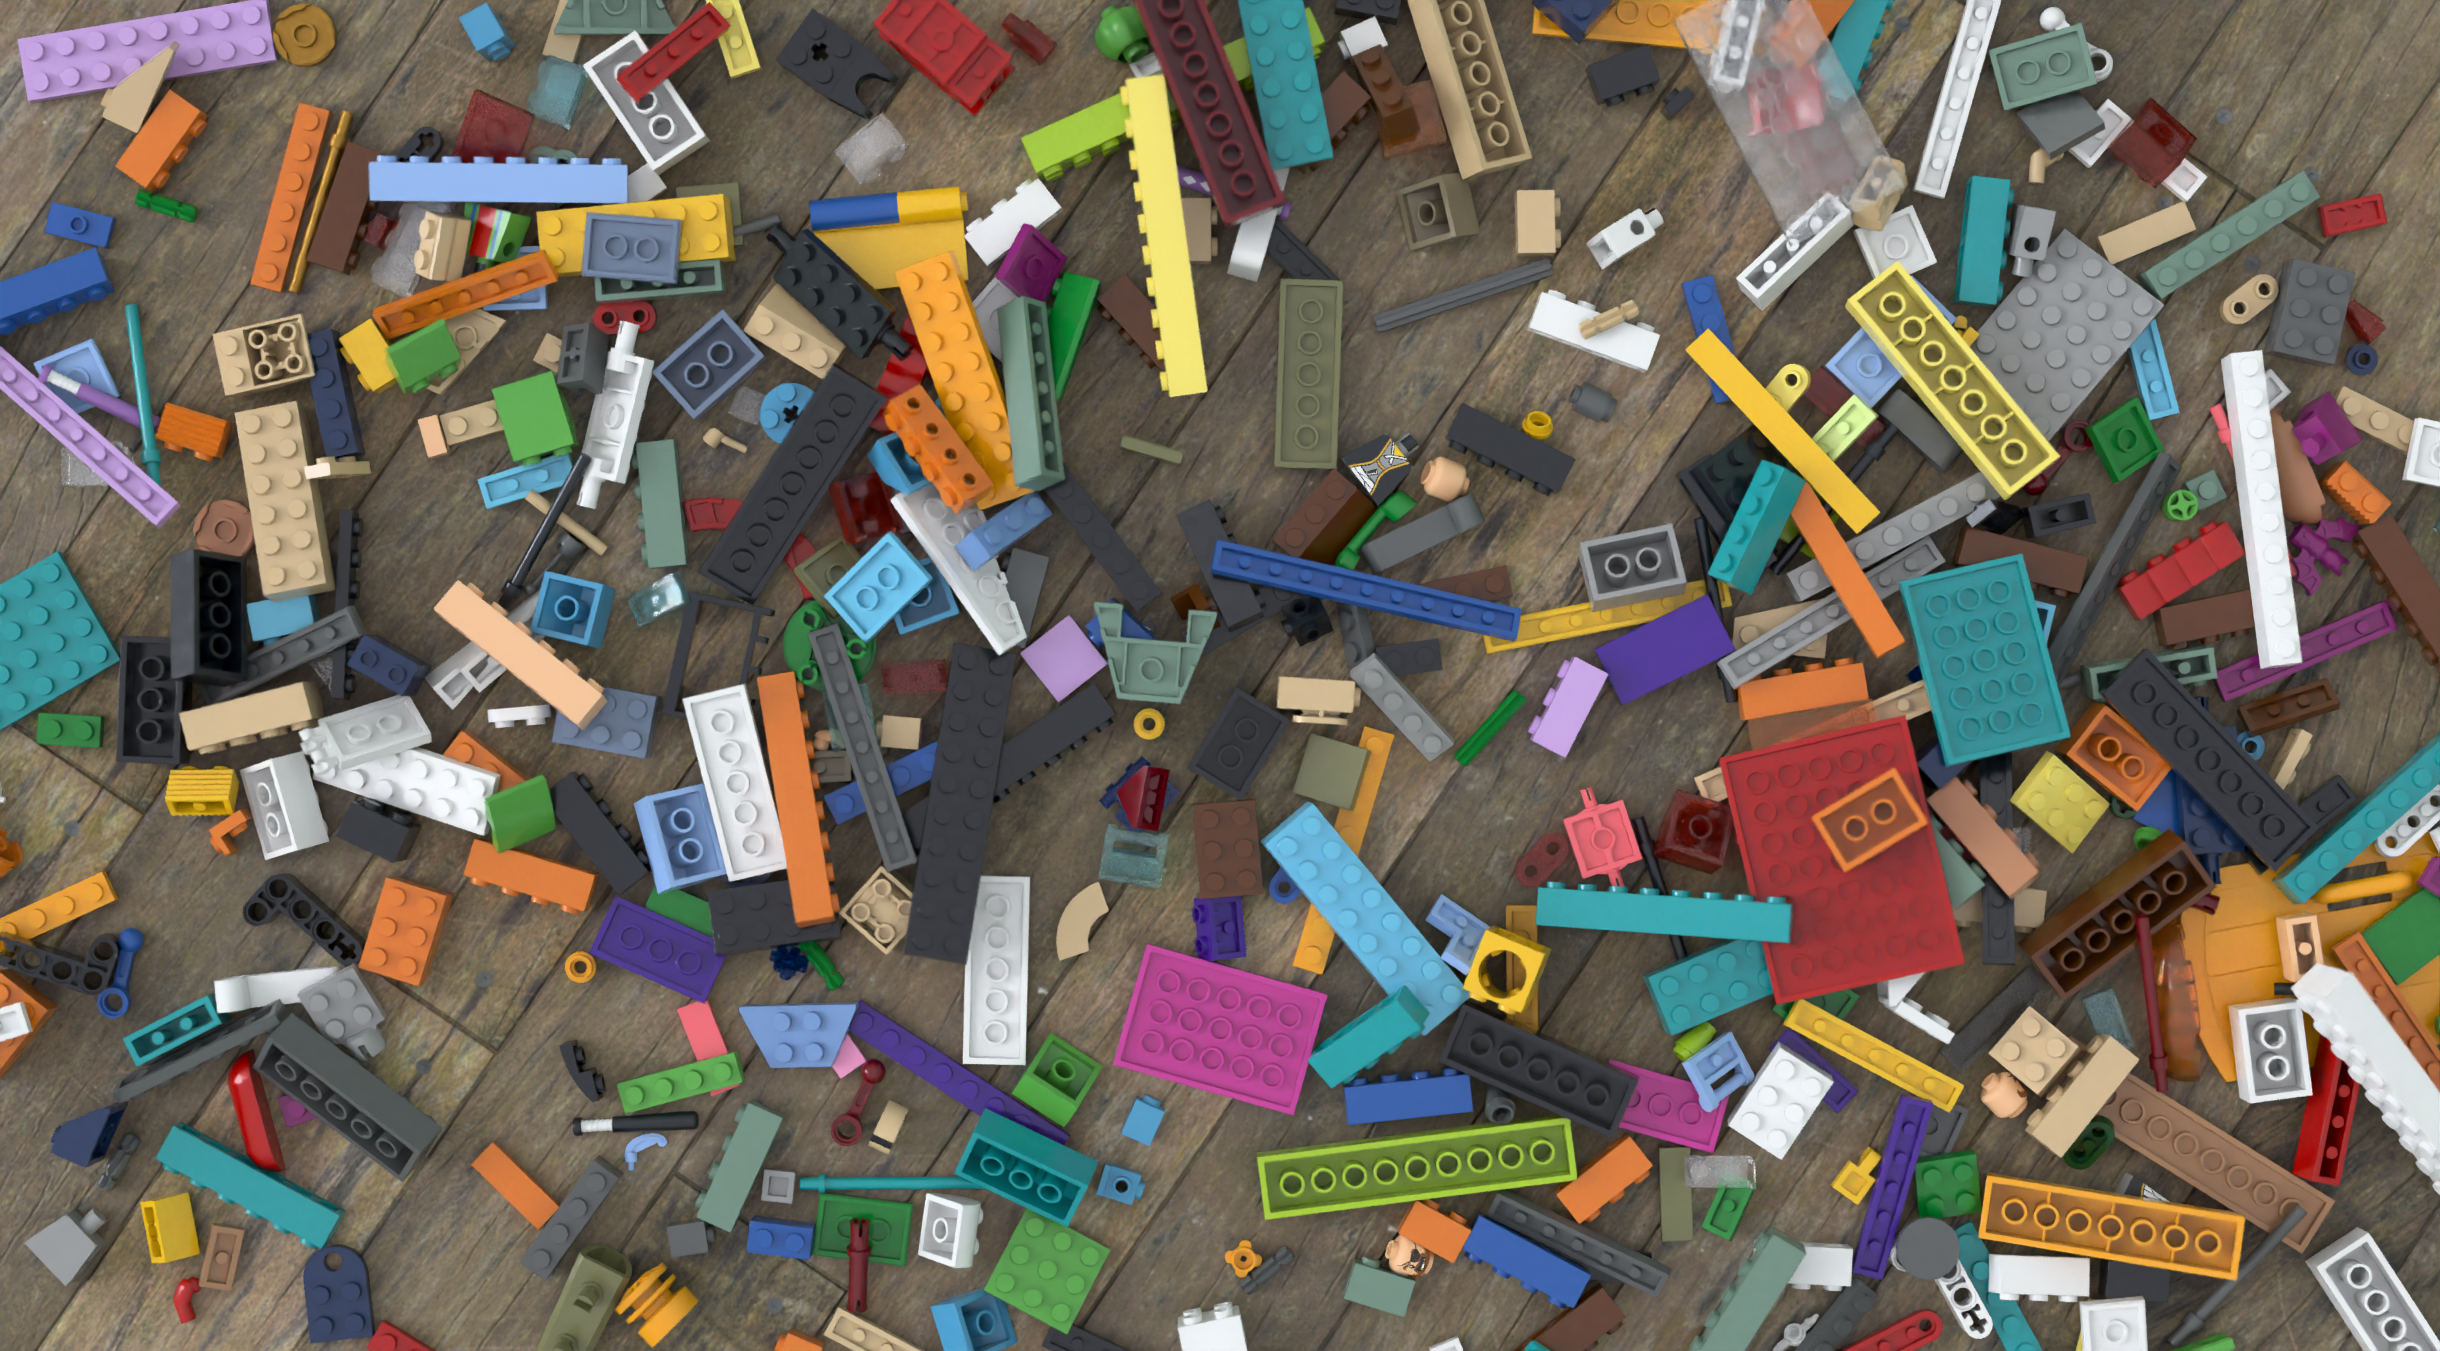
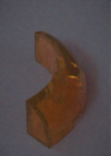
(2177, 1002)

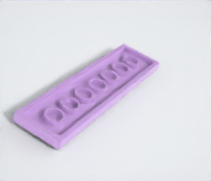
(106, 54)

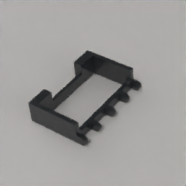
(690, 619)

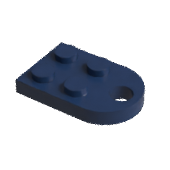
(338, 1298)

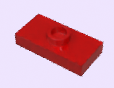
(2352, 215)

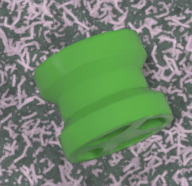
(2186, 504)

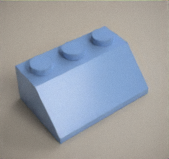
(680, 838)

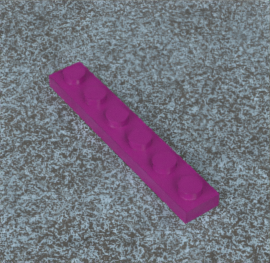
(2315, 647)

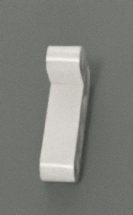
(1254, 239)
(261, 989)
(1948, 1285)

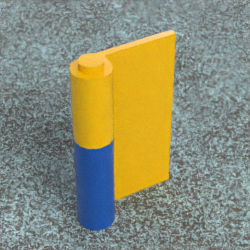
(892, 230)

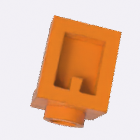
(232, 825)

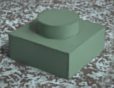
(2206, 489)

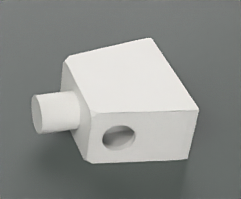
(1624, 236)

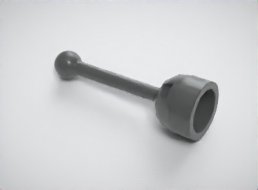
(567, 546)

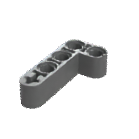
(1422, 533)

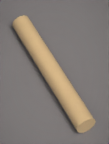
(568, 523)

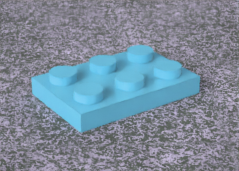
(878, 587)

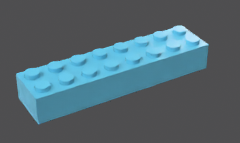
(1363, 913)

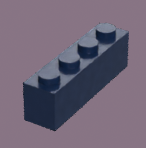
(334, 396)

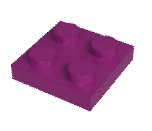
(1031, 265)

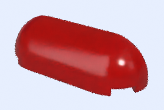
(254, 1114)

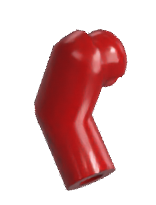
(182, 1298)

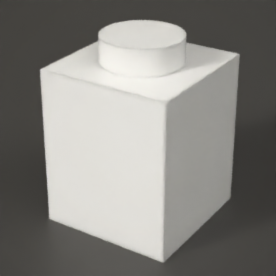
(1360, 38)

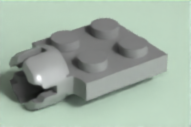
(346, 1012)

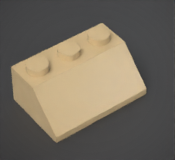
(795, 333)

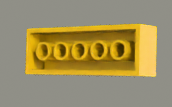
(705, 229)

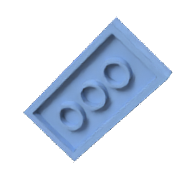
(1864, 366)

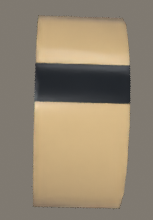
(888, 1127)

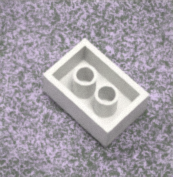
(2270, 1050)
(1780, 1100)

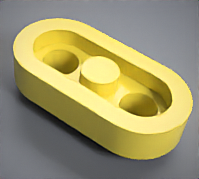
(1784, 392)

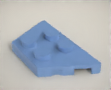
(799, 1032)

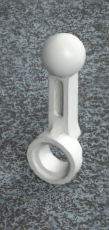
(2054, 19)

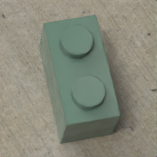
(1378, 1286)

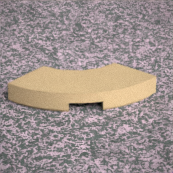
(1078, 919)

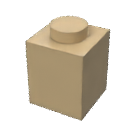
(900, 732)

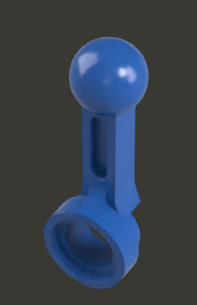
(130, 942)

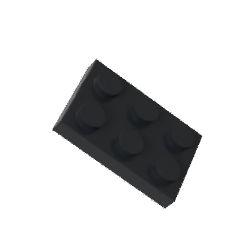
(1732, 468)

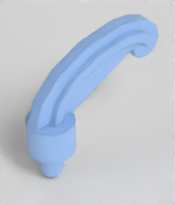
(640, 1143)

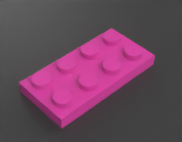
(1670, 1110)

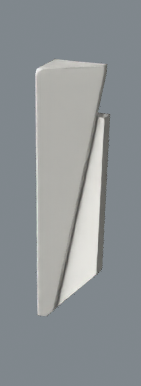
(473, 666)

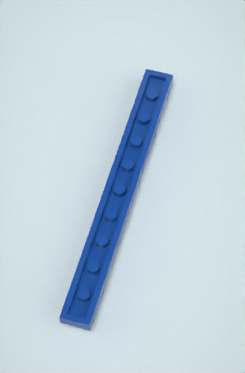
(1365, 590)

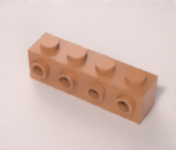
(1984, 838)

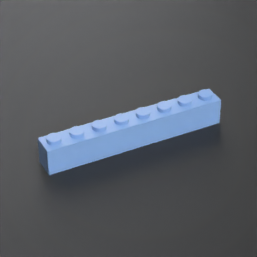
(498, 182)

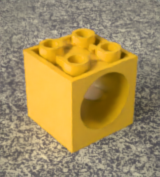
(1532, 956)

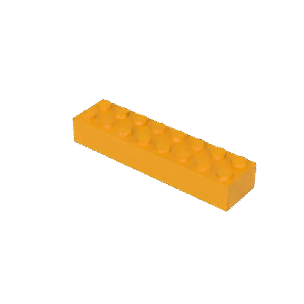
(2112, 1226)

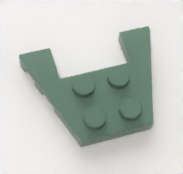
(1152, 667)

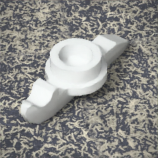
(1795, 1333)

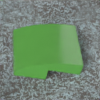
(520, 813)

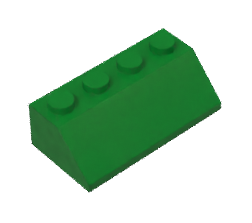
(1068, 324)

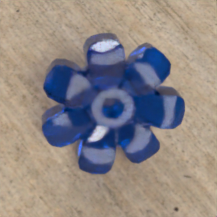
(789, 962)

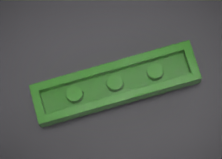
(681, 1082)

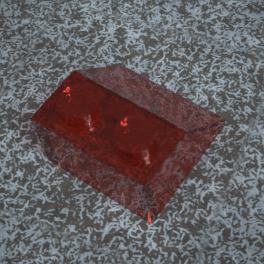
(2153, 143)
(1694, 832)

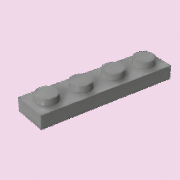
(1402, 707)

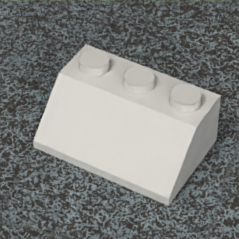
(284, 805)

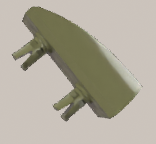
(587, 1300)

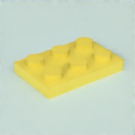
(2059, 802)

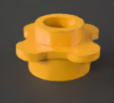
(1244, 1249)

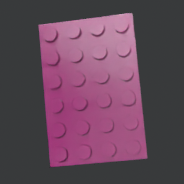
(1220, 1029)

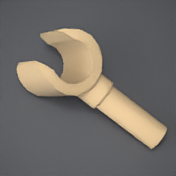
(715, 436)

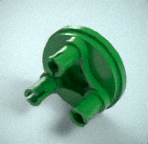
(800, 654)

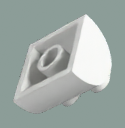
(950, 1229)

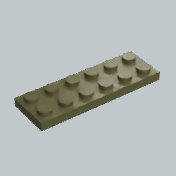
(1308, 373)

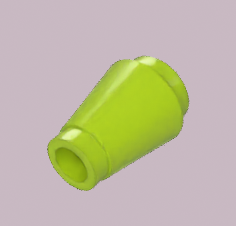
(1693, 1041)

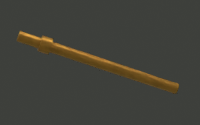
(338, 143)

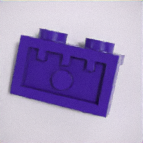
(1219, 928)

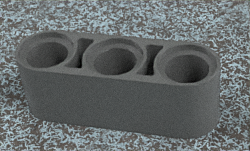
(1920, 430)

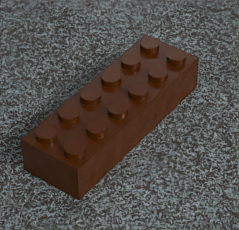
(2102, 921)

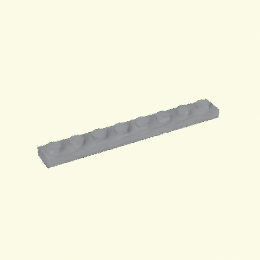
(1825, 615)

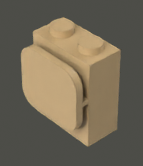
(1318, 699)

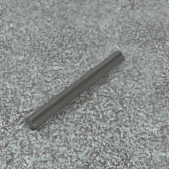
(1463, 295)

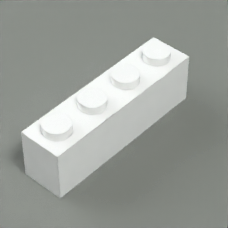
(1784, 264)
(1622, 344)

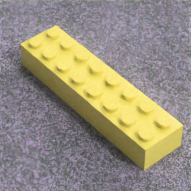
(1951, 380)

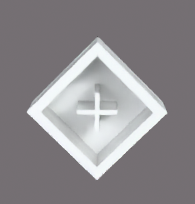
(1212, 1329)

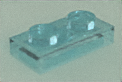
(658, 599)
(2107, 1016)

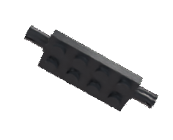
(836, 294)

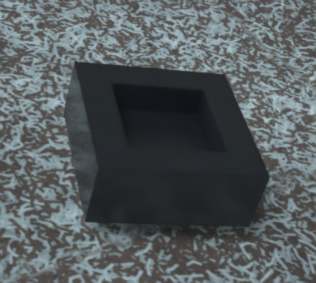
(1676, 101)

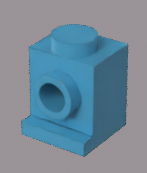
(1112, 1174)

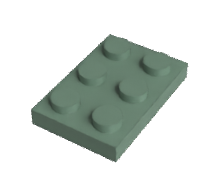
(2043, 67)

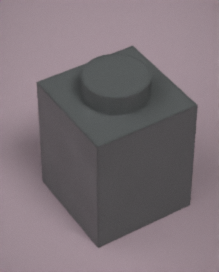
(690, 1237)

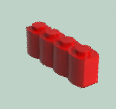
(901, 375)
(2180, 570)

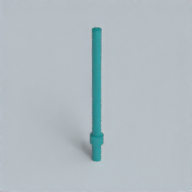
(150, 455)

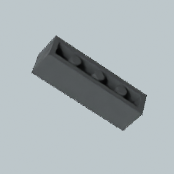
(571, 1217)

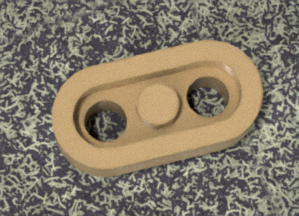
(2250, 299)

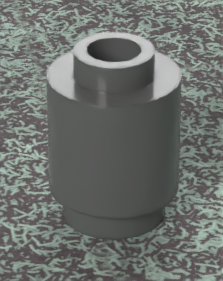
(1592, 402)

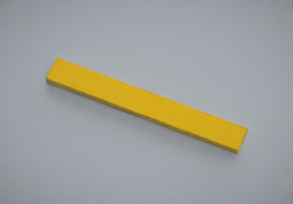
(1782, 431)
(1580, 619)

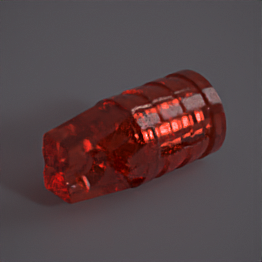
(1029, 38)

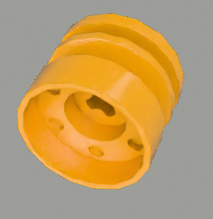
(656, 1304)

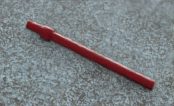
(2158, 1058)

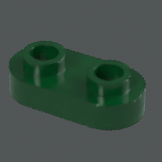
(2092, 1142)

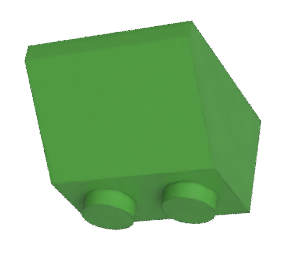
(423, 357)
(1057, 1080)

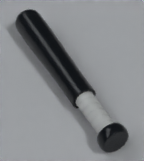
(635, 1123)

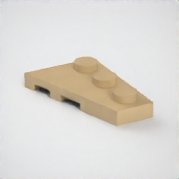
(471, 335)
(1754, 625)

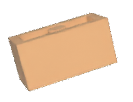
(433, 436)

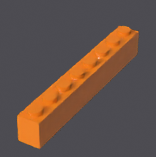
(796, 799)

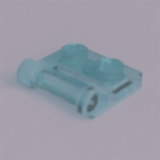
(1133, 865)

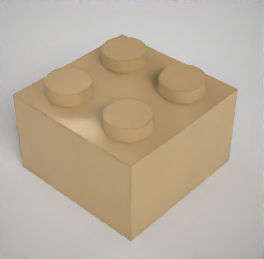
(2035, 1051)

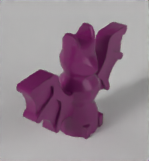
(2314, 546)

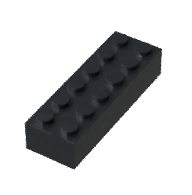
(1539, 1069)

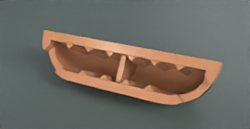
(2297, 482)

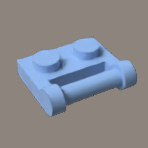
(1714, 1062)

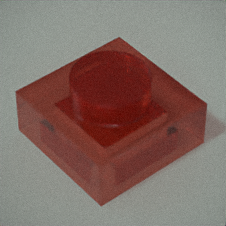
(378, 230)

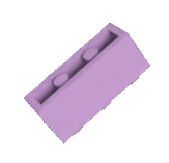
(1567, 706)

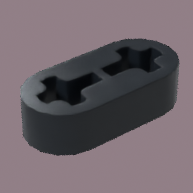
(415, 143)

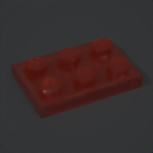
(492, 129)

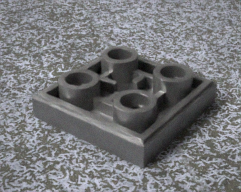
(2061, 122)

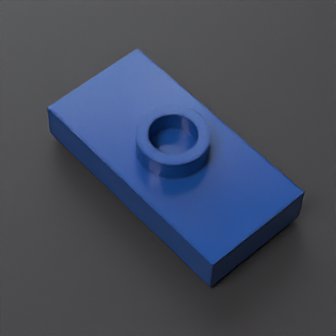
(80, 225)

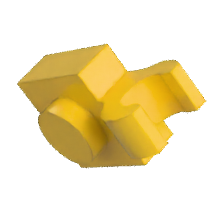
(1855, 1179)

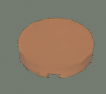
(225, 528)

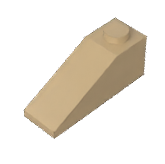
(135, 95)

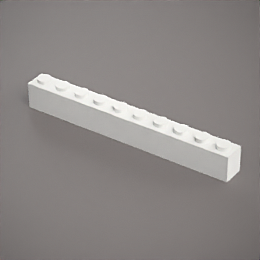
(2261, 510)

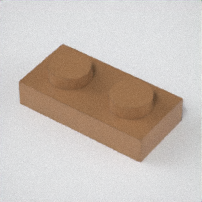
(221, 1257)

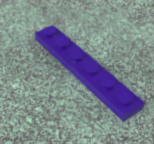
(1891, 1186)

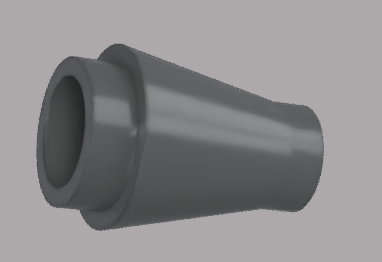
(1498, 1105)

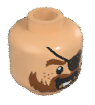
(2004, 1095)
(1408, 1257)

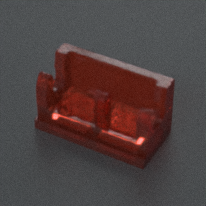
(914, 677)

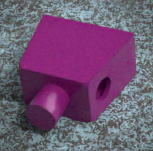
(2324, 429)

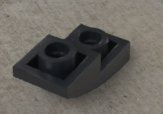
(587, 1080)

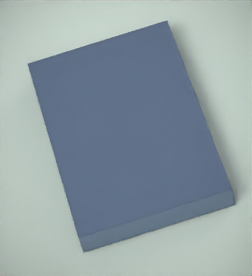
(632, 248)

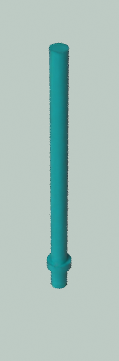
(825, 1183)

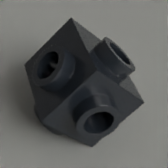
(1306, 619)

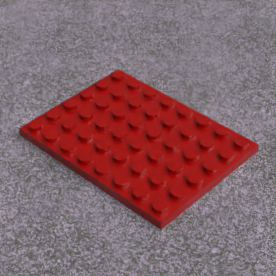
(1851, 926)

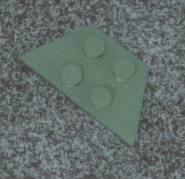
(614, 18)

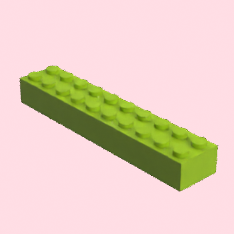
(1103, 125)
(1416, 1166)

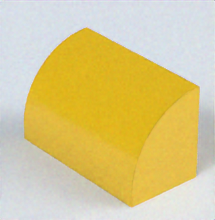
(170, 1228)

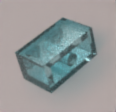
(557, 91)

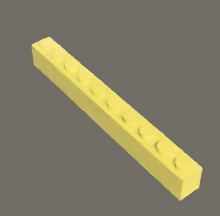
(1165, 235)

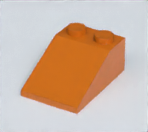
(2114, 755)

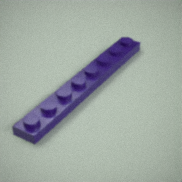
(945, 1072)

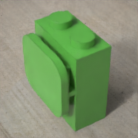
(536, 418)

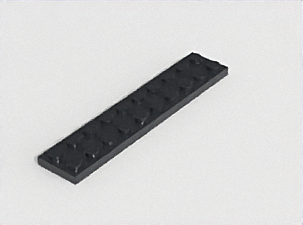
(959, 804)

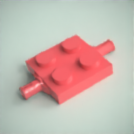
(1602, 838)

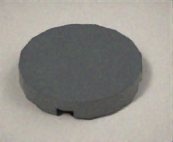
(1927, 1248)

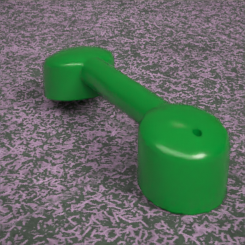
(1393, 508)

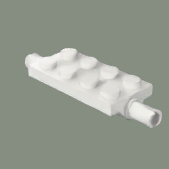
(615, 416)

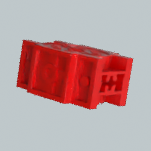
(946, 49)

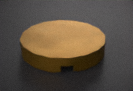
(305, 35)

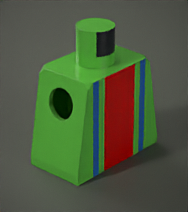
(494, 234)

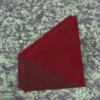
(1144, 797)

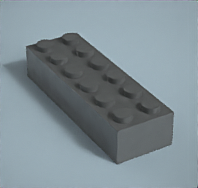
(347, 1097)

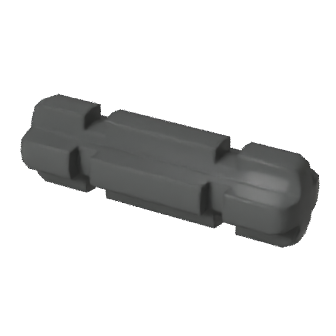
(118, 1161)
(1267, 1270)

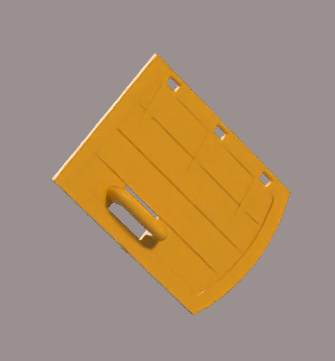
(2239, 951)

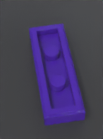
(1841, 1090)

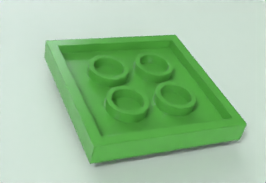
(1046, 1270)

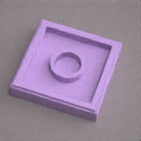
(1063, 658)

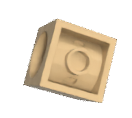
(881, 909)

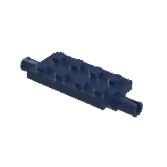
(2201, 827)

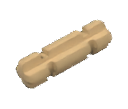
(1608, 319)

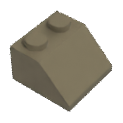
(1438, 211)

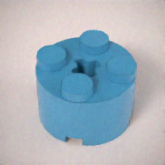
(777, 404)

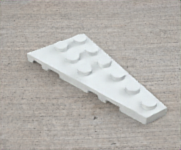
(980, 591)

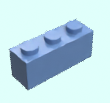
(1003, 530)

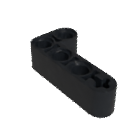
(310, 925)
(50, 956)

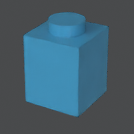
(1143, 1119)

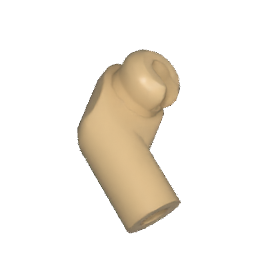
(2038, 164)

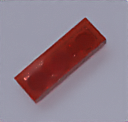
(1831, 395)

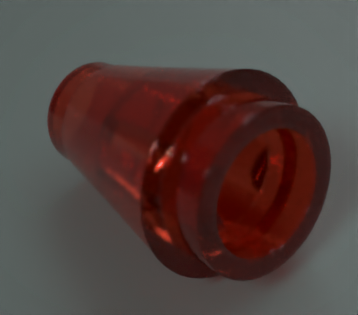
(2363, 322)

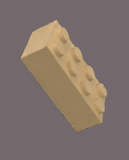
(253, 715)

